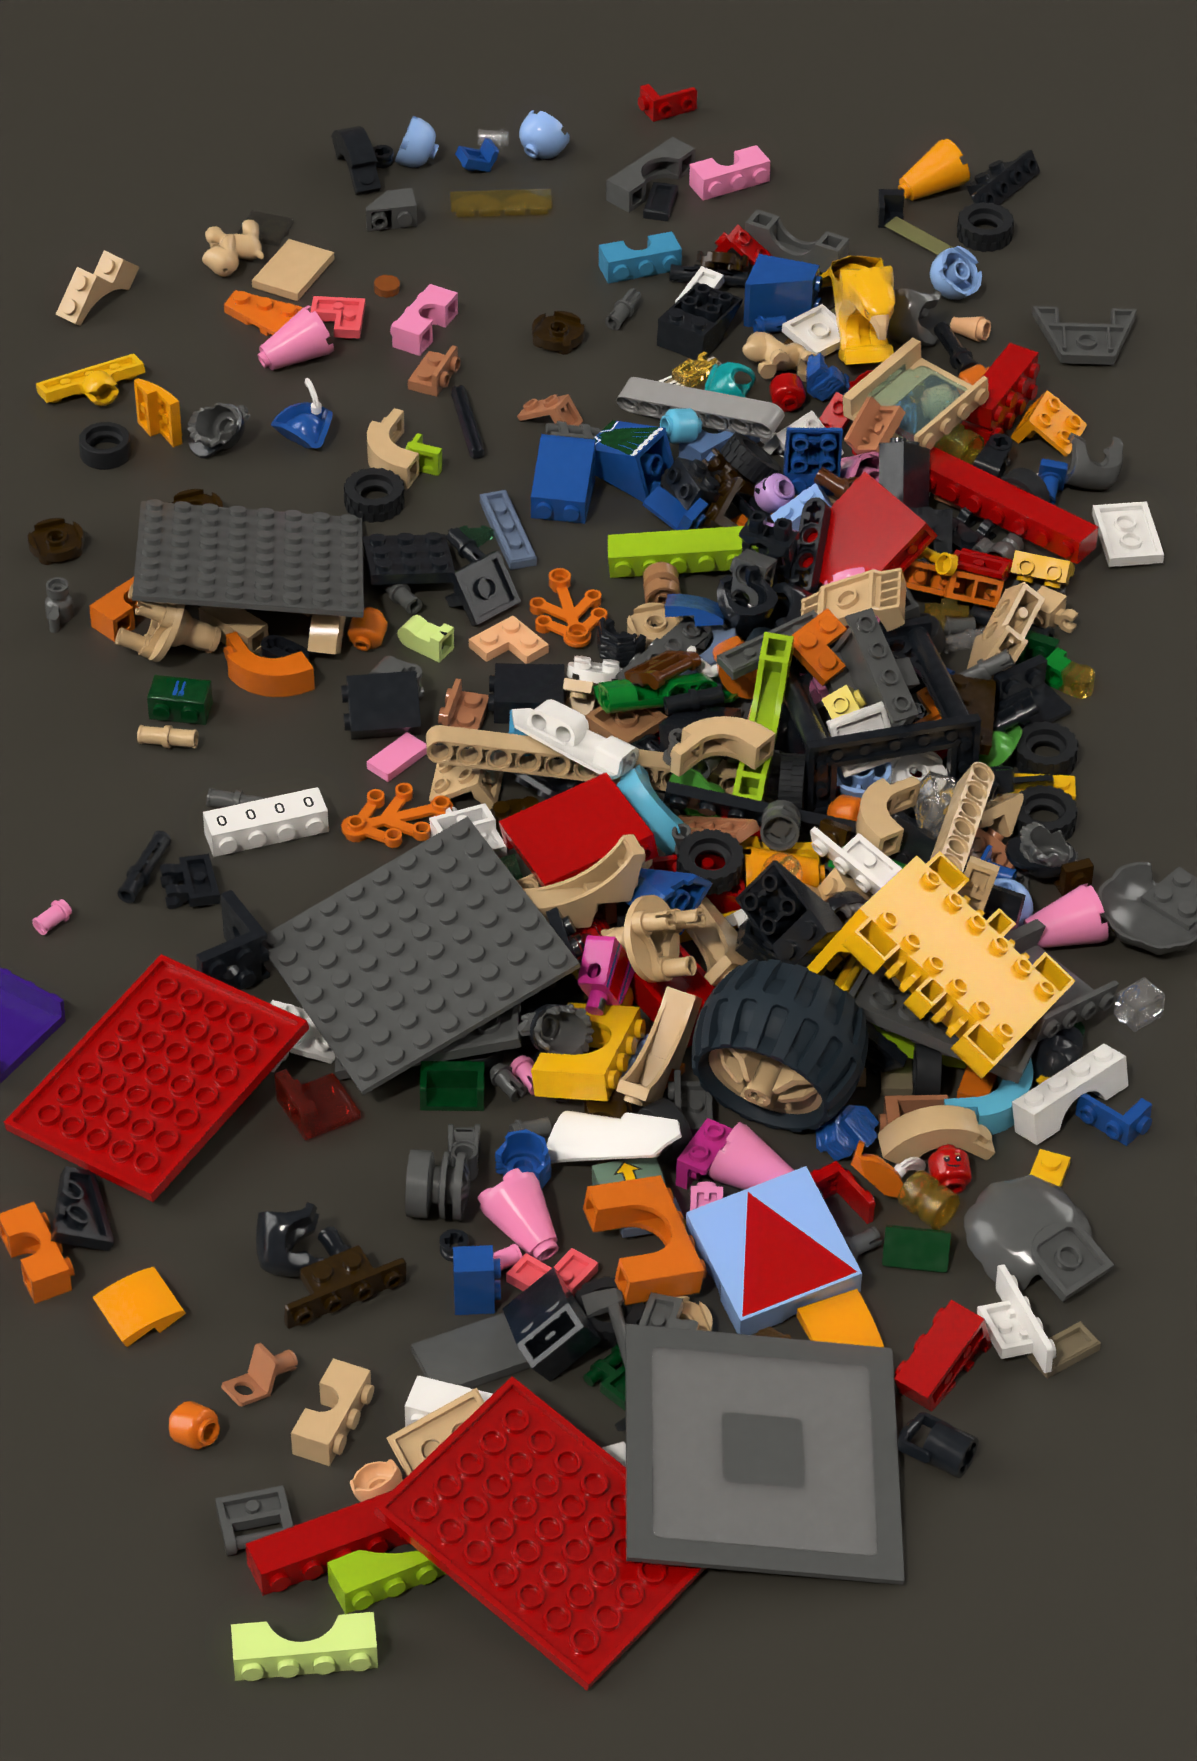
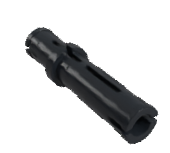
(686, 273)
(131, 887)

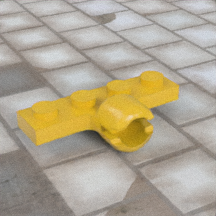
(95, 381)

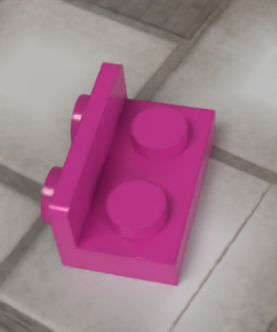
(700, 1152)

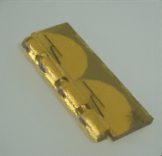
(492, 201)

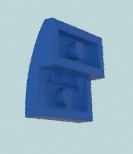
(704, 610)

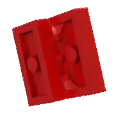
(984, 564)

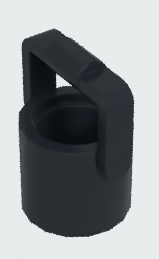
(945, 1446)

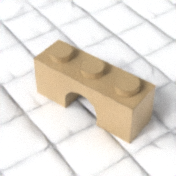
(324, 1434)

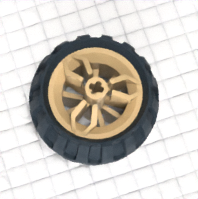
(780, 1045)

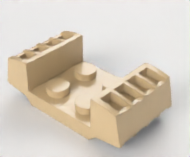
(871, 589)

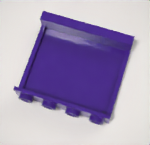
(26, 1019)

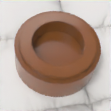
(386, 286)

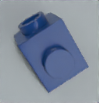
(478, 159)

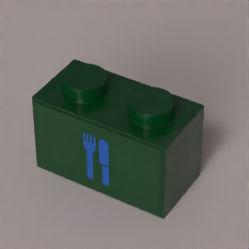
(180, 699)

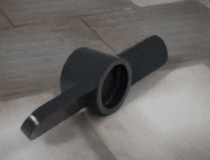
(1009, 783)

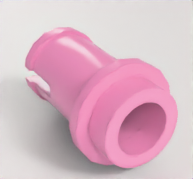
(52, 916)
(521, 1069)
(508, 1256)

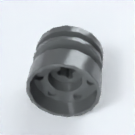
(436, 1184)

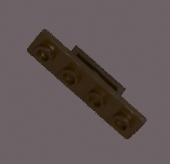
(340, 1282)

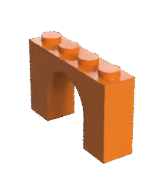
(648, 1206)

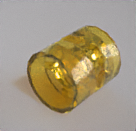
(961, 443)
(932, 1201)

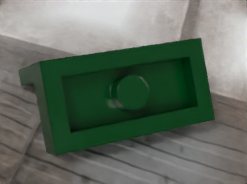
(916, 1248)

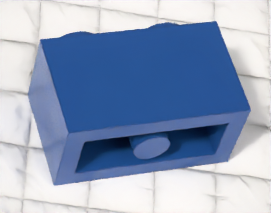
(474, 1280)

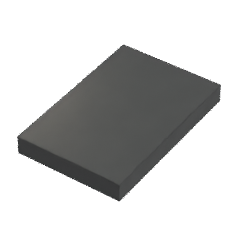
(471, 1353)

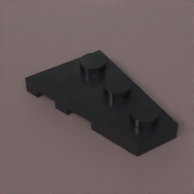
(80, 1211)

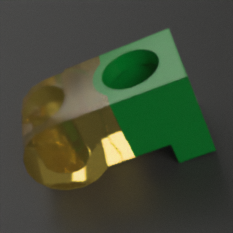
(1069, 676)

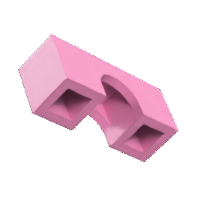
(713, 180)
(414, 327)

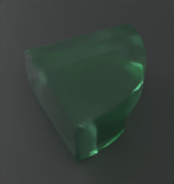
(480, 535)

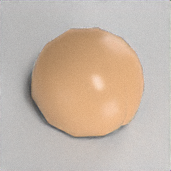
(375, 1479)

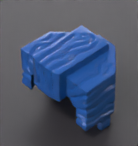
(824, 380)
(845, 1129)
(524, 1151)

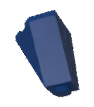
(675, 888)

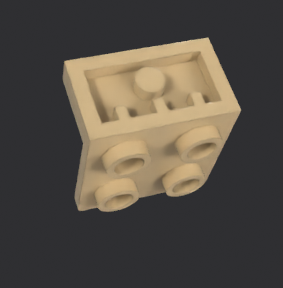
(457, 780)

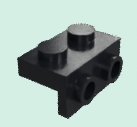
(692, 481)

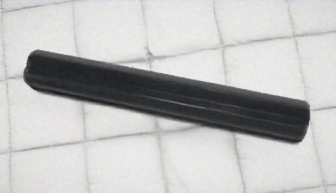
(467, 421)

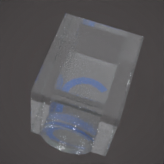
(1139, 1004)

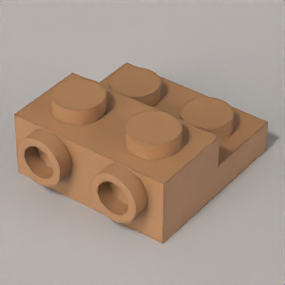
(625, 725)

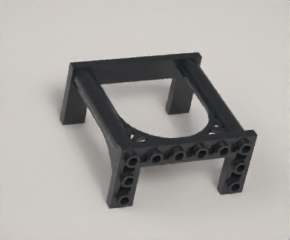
(823, 754)

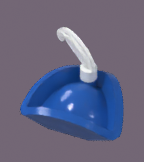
(305, 421)

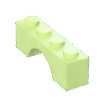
(264, 1654)

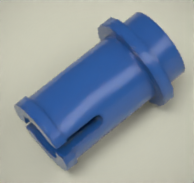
(768, 324)

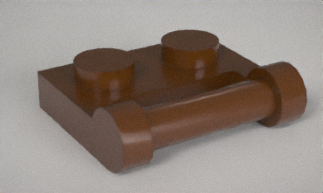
(662, 668)

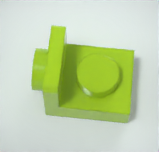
(429, 456)

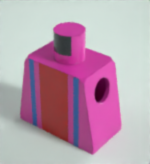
(604, 973)

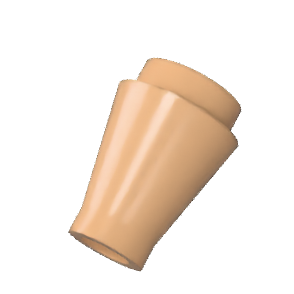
(971, 327)

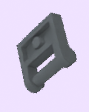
(251, 1511)

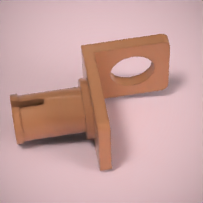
(260, 1375)

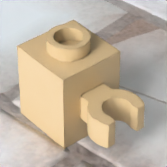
(1054, 611)

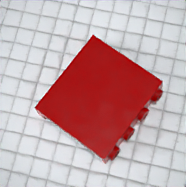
(871, 531)
(574, 830)

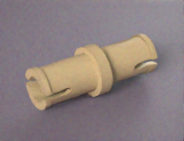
(167, 736)

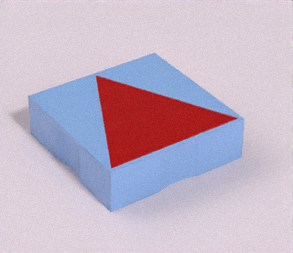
(772, 1250)

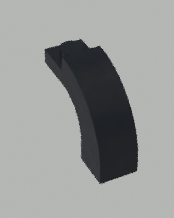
(360, 157)

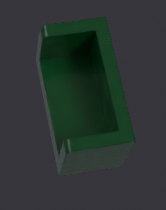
(452, 1086)

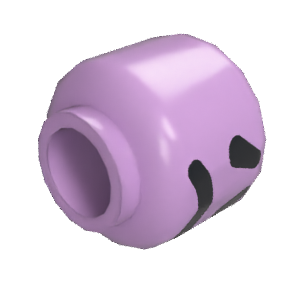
(774, 492)

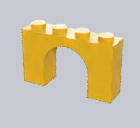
(595, 1073)

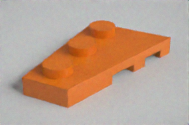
(260, 311)

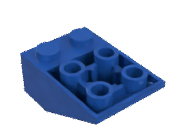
(810, 450)

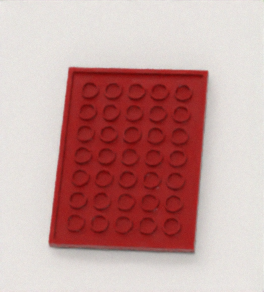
(156, 1077)
(536, 1532)

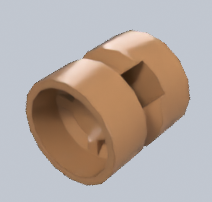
(659, 581)

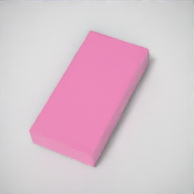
(397, 757)

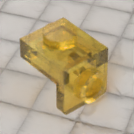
(947, 607)

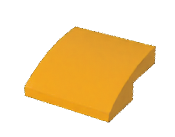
(158, 411)
(139, 1305)
(840, 1320)

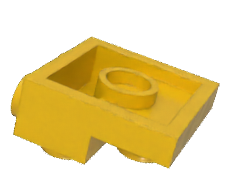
(1049, 569)

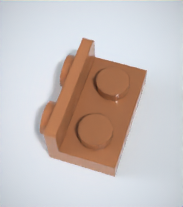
(434, 372)
(463, 708)

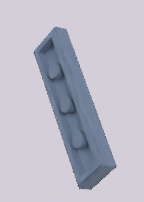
(508, 530)

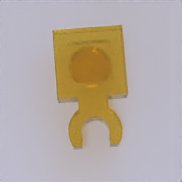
(693, 373)

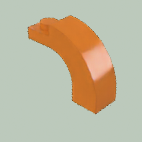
(267, 676)

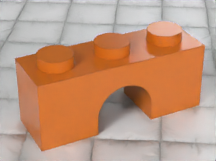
(114, 611)
(28, 1232)

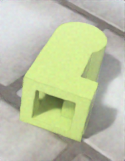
(427, 638)

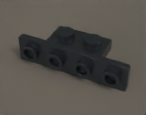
(1003, 179)

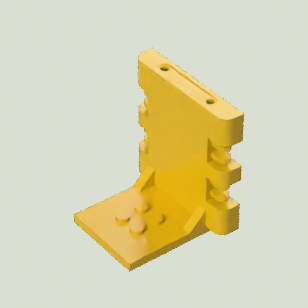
(950, 960)

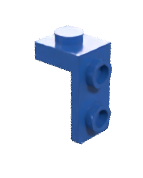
(672, 511)
(1116, 1126)

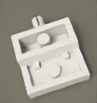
(480, 817)

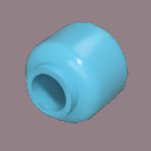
(681, 425)

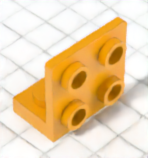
(1051, 421)

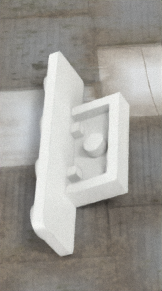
(859, 859)
(1014, 1326)

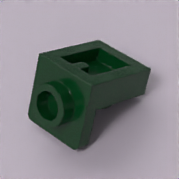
(1038, 645)

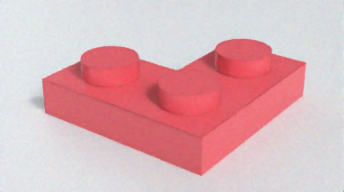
(346, 313)
(573, 1268)

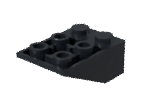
(697, 321)
(789, 915)
(550, 1326)

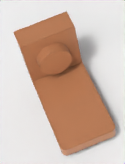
(558, 407)

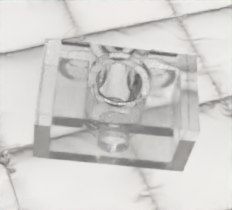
(933, 801)

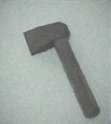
(608, 1301)

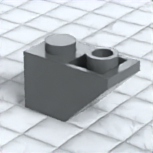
(392, 211)

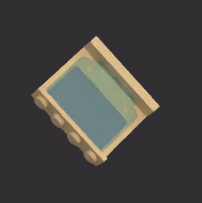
(928, 395)

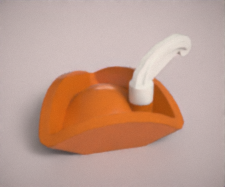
(743, 685)
(882, 1174)

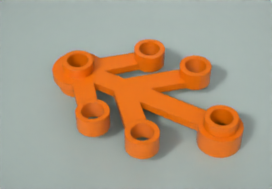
(575, 633)
(360, 826)

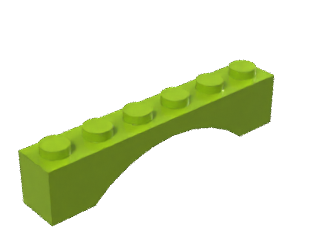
(766, 708)
(371, 1576)

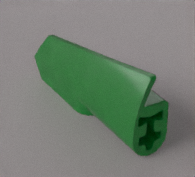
(624, 696)

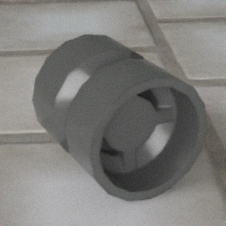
(780, 832)

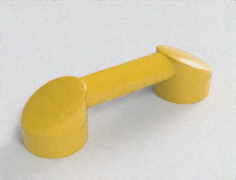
(944, 563)

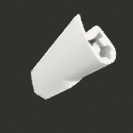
(569, 734)
(598, 1137)

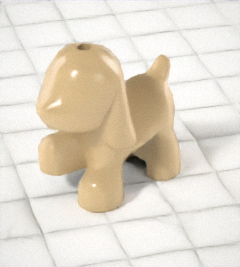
(229, 248)
(775, 355)

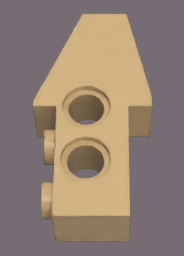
(1008, 624)

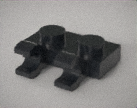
(964, 536)
(198, 879)

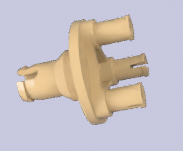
(169, 627)
(654, 940)

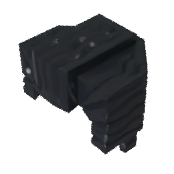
(618, 646)

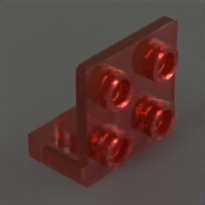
(316, 1104)

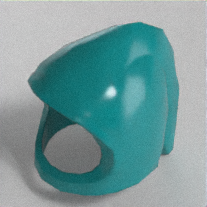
(722, 379)

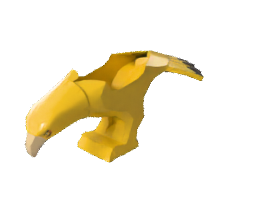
(862, 307)

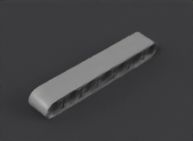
(713, 408)

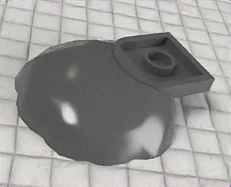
(1150, 913)
(1034, 1233)

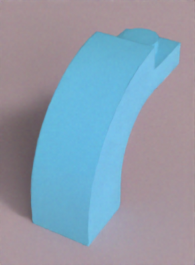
(657, 816)
(996, 1108)

